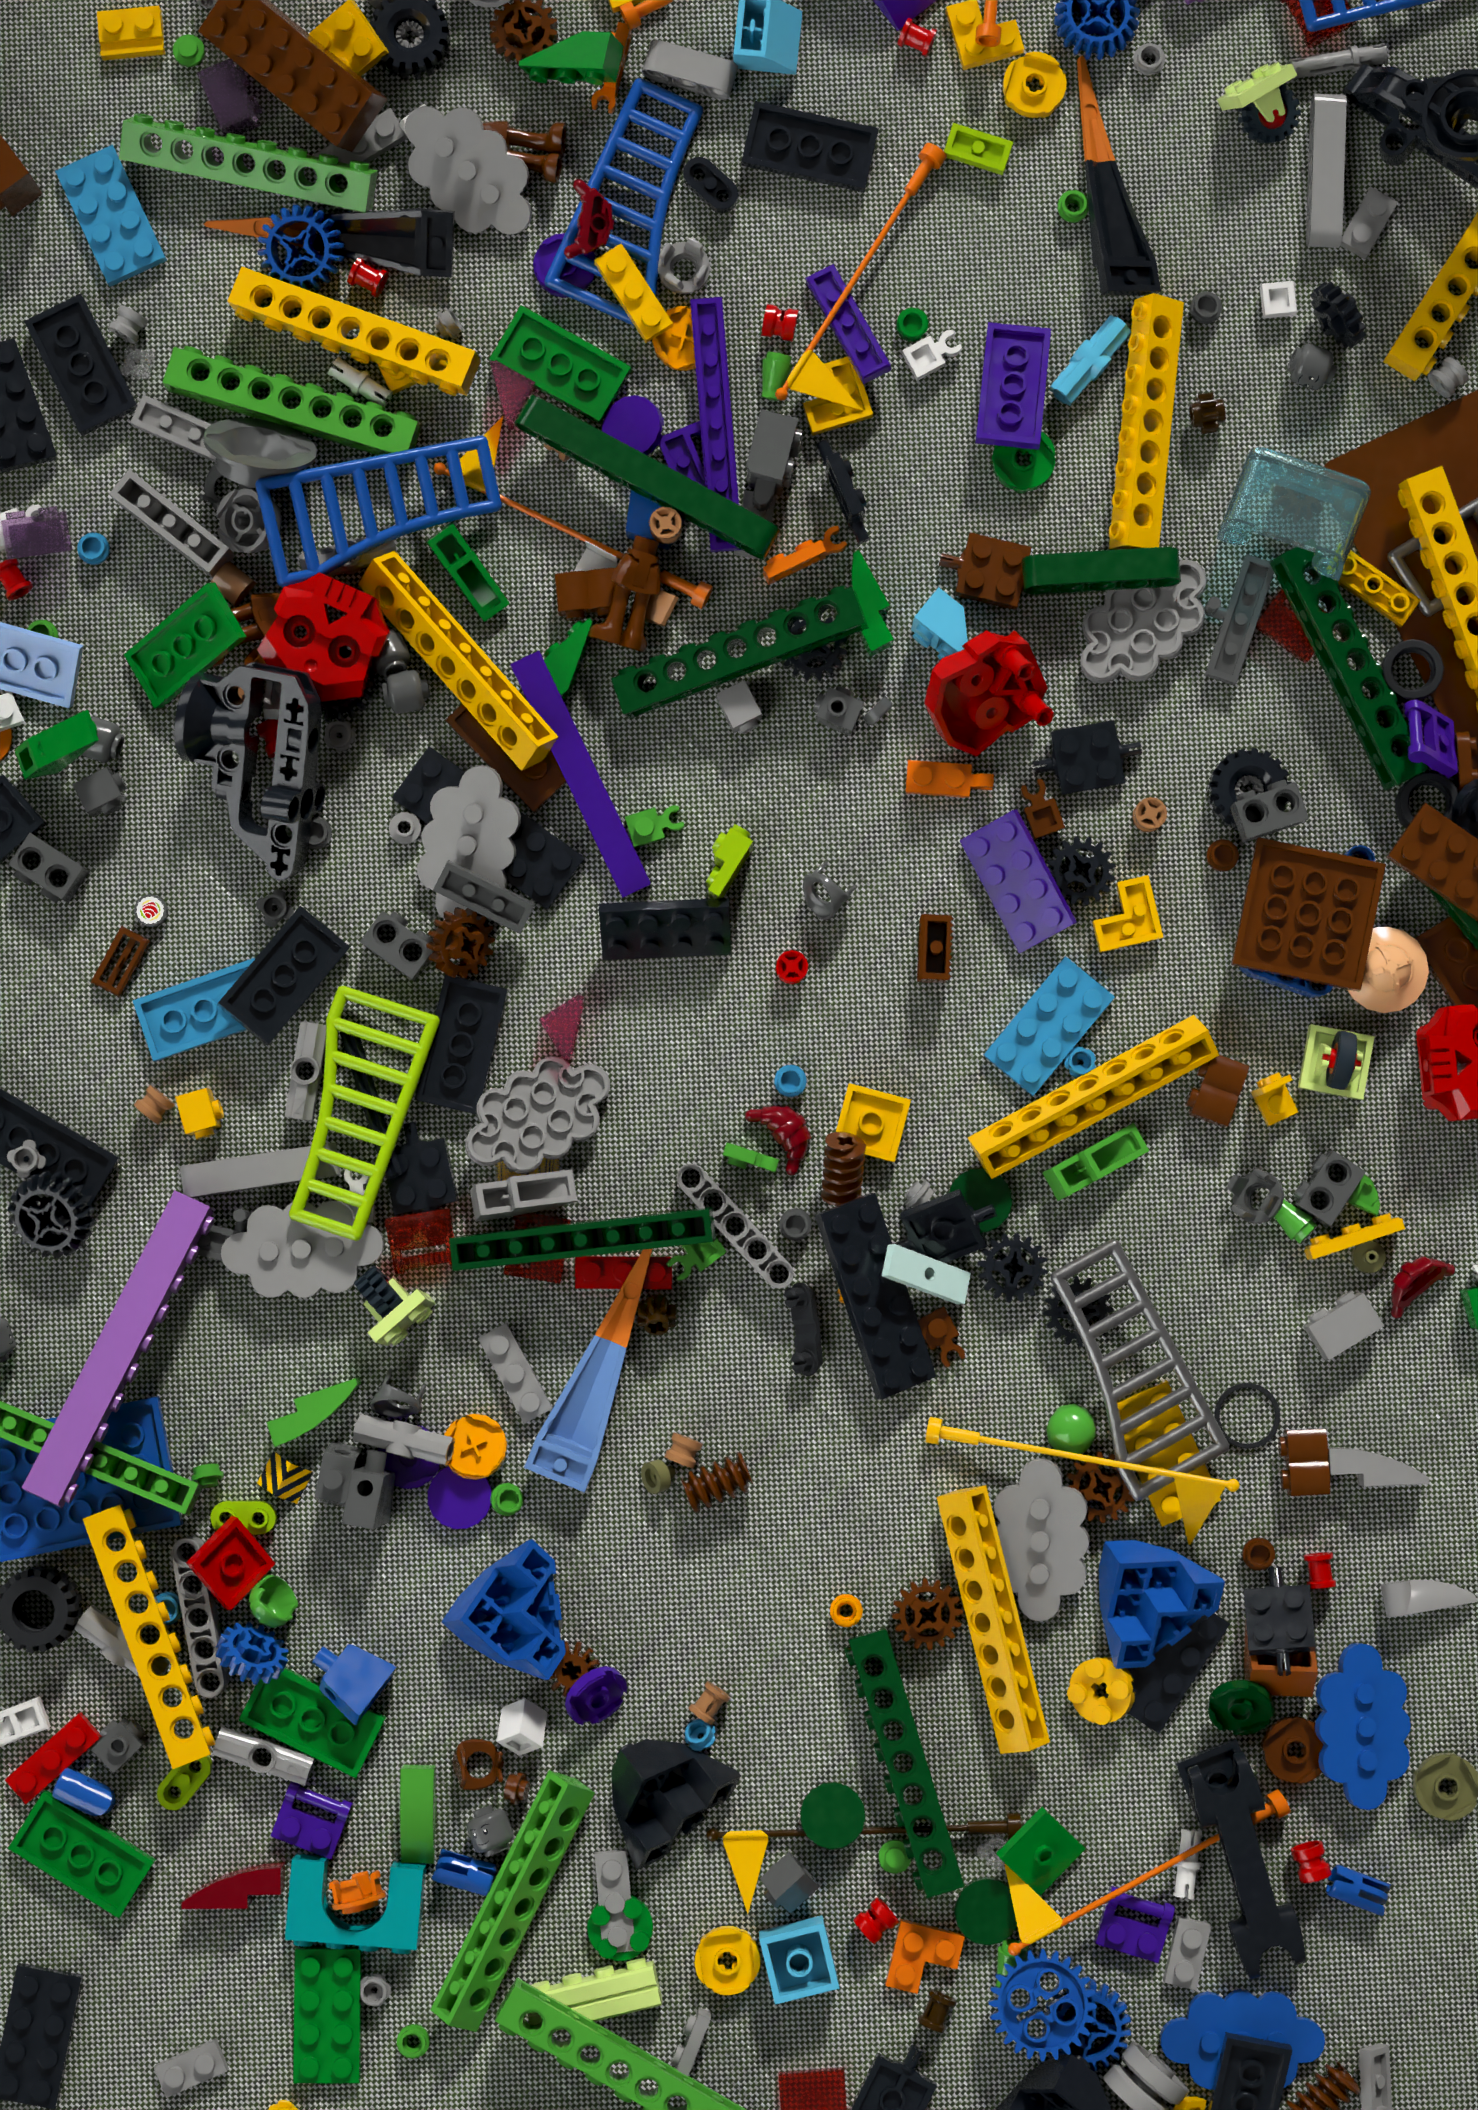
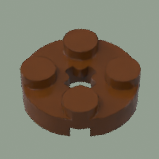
(1275, 1749)

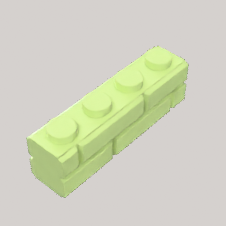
(607, 1992)

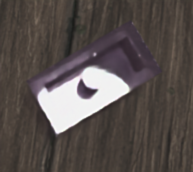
(228, 98)
(35, 533)

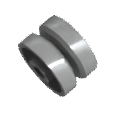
(1149, 2081)

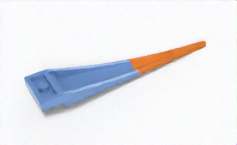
(576, 1426)

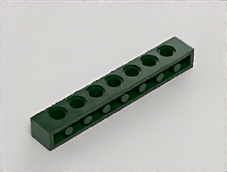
(848, 621)
(1347, 682)
(582, 1239)
(947, 1874)

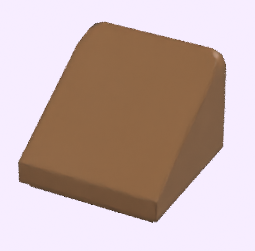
(660, 608)

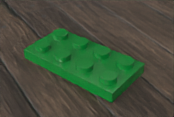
(561, 364)
(185, 644)
(305, 1719)
(82, 1854)
(327, 2015)

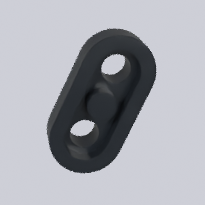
(711, 186)

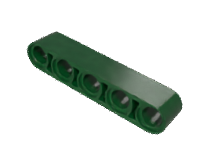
(1101, 570)

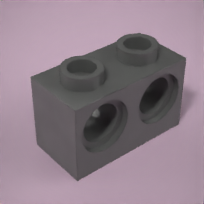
(1271, 817)
(51, 864)
(395, 950)
(1335, 1193)

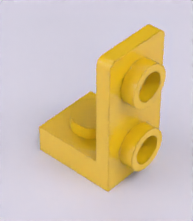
(1274, 1098)

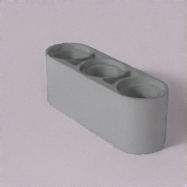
(689, 69)

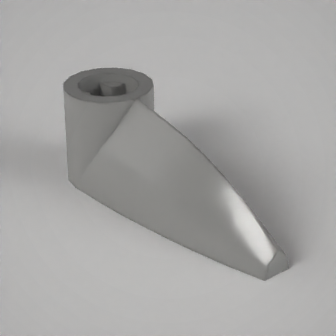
(1421, 1596)

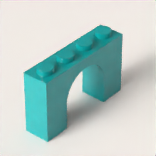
(313, 1921)

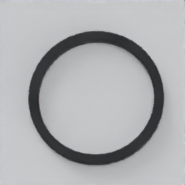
(1275, 1406)

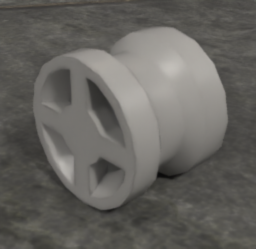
(127, 324)
(1448, 377)

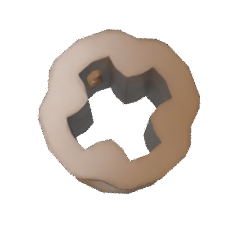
(709, 1703)

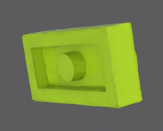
(978, 149)

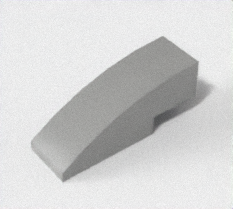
(523, 1194)
(1372, 1468)

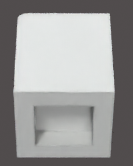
(522, 1727)

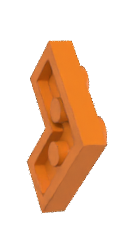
(920, 1944)

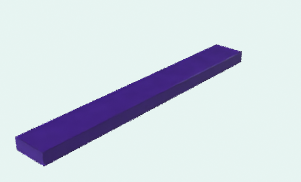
(714, 404)
(581, 775)

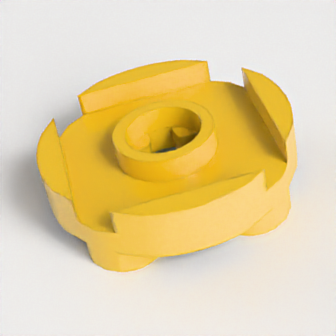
(1050, 77)
(1084, 1696)
(743, 1970)

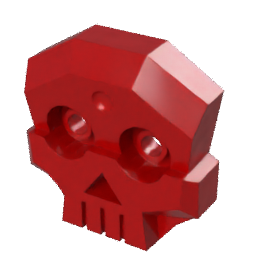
(319, 650)
(999, 699)
(1440, 1043)

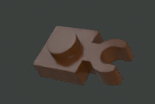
(1042, 815)
(938, 1331)

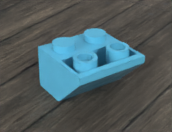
(767, 36)
(941, 624)

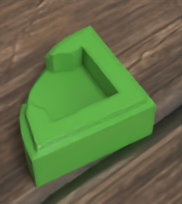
(1365, 1197)

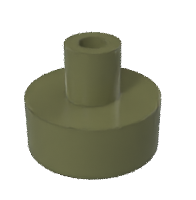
(1361, 1260)
(657, 1476)

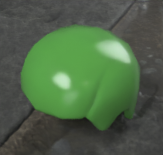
(1071, 1429)
(272, 1601)

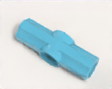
(1090, 360)

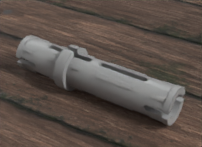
(1338, 61)

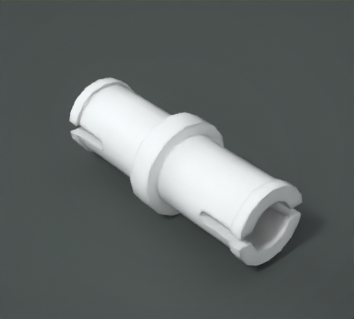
(360, 382)
(1187, 1868)

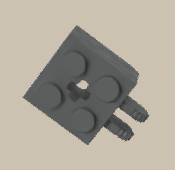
(770, 456)

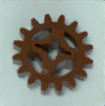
(510, 34)
(460, 942)
(1114, 1480)
(917, 1626)

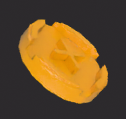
(676, 344)
(478, 1446)

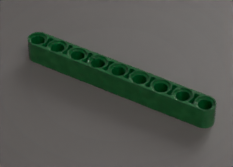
(647, 477)

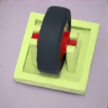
(1336, 1062)

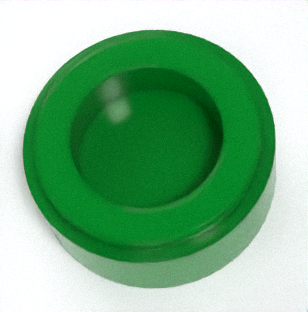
(912, 324)

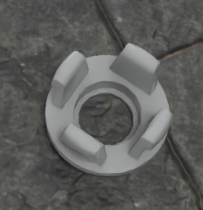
(689, 250)

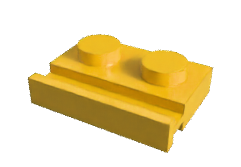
(131, 33)

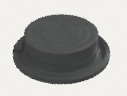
(257, 449)

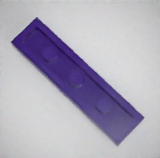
(849, 325)

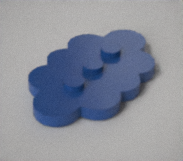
(1362, 1726)
(1271, 2017)

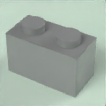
(1342, 1325)

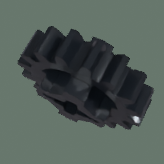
(1338, 314)
(824, 656)
(1072, 857)
(1026, 1269)
(1057, 1312)

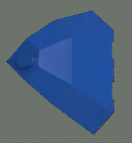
(1151, 1599)
(513, 1612)

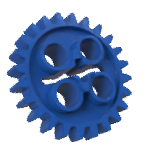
(1057, 2032)

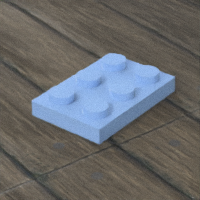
(39, 665)

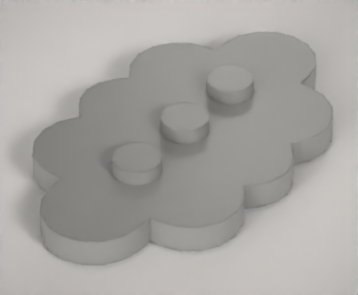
(468, 170)
(1142, 627)
(470, 829)
(537, 1115)
(298, 1257)
(1042, 1538)

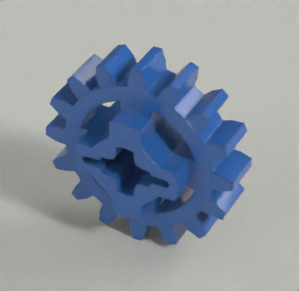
(252, 1653)

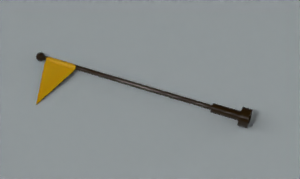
(748, 1848)

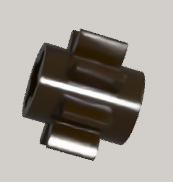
(1207, 413)
(656, 1315)

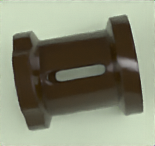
(937, 2011)

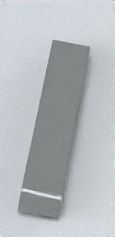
(1326, 170)
(251, 1172)
(750, 1233)
(195, 1632)

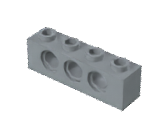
(171, 524)

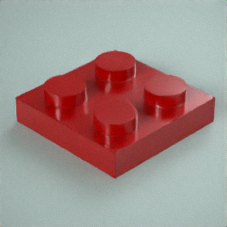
(230, 1563)

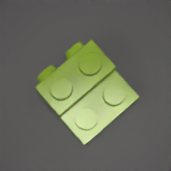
(730, 854)

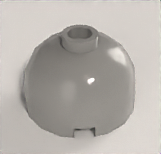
(243, 522)

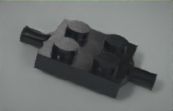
(850, 500)
(1087, 757)
(425, 1177)
(945, 1227)
(1279, 1620)
(894, 2085)

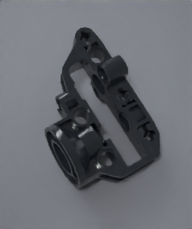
(1437, 106)
(216, 722)

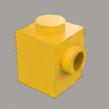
(200, 1113)

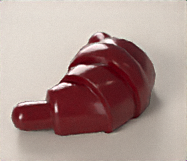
(593, 222)
(787, 1130)
(1414, 1280)

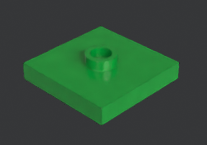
(1040, 1851)

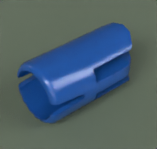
(84, 1793)
(464, 1872)
(1358, 1889)

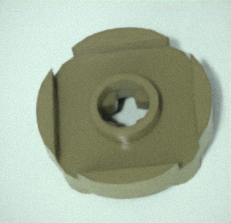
(1464, 1791)

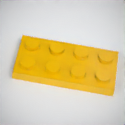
(1164, 1501)

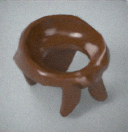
(461, 1755)

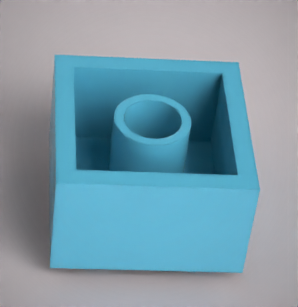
(798, 1959)

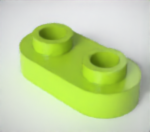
(245, 1513)
(188, 1782)

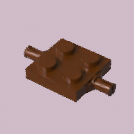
(989, 570)

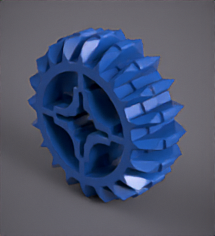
(1110, 36)
(292, 261)
(1100, 2027)

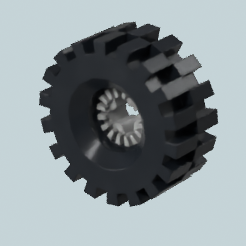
(423, 20)
(1238, 771)

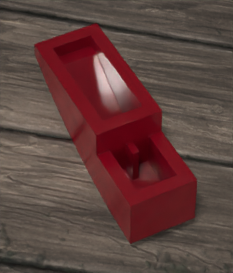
(237, 1887)

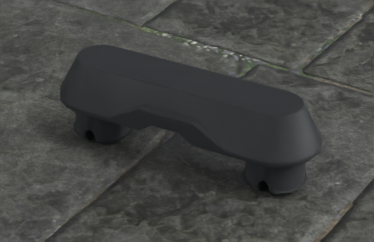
(807, 1341)

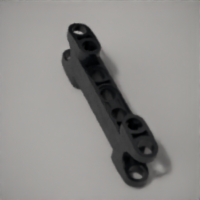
(1262, 1921)

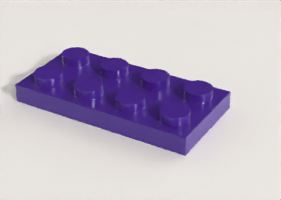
(1013, 386)
(1018, 881)

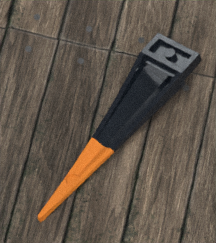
(399, 239)
(1117, 240)

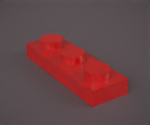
(612, 1272)
(53, 1758)

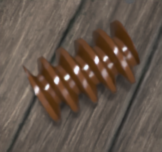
(842, 1168)
(717, 1482)
(1328, 2090)

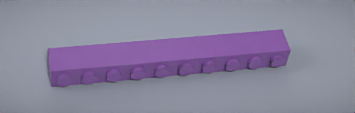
(118, 1350)

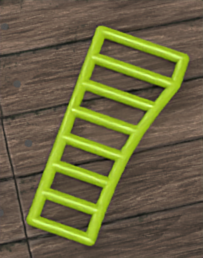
(330, 1090)

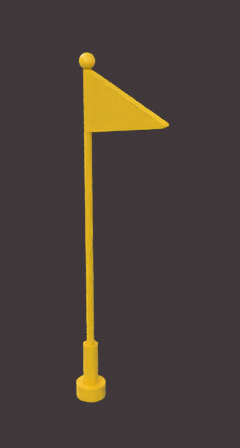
(1195, 1493)

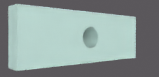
(926, 1274)

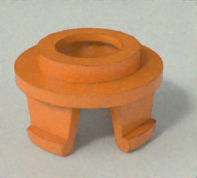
(357, 1893)

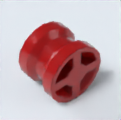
(786, 972)

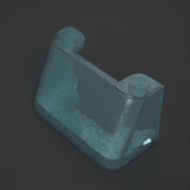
(1296, 506)

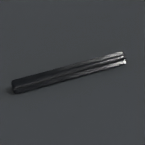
(365, 1084)

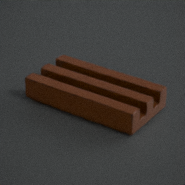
(132, 967)

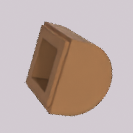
(233, 583)

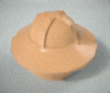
(1393, 971)

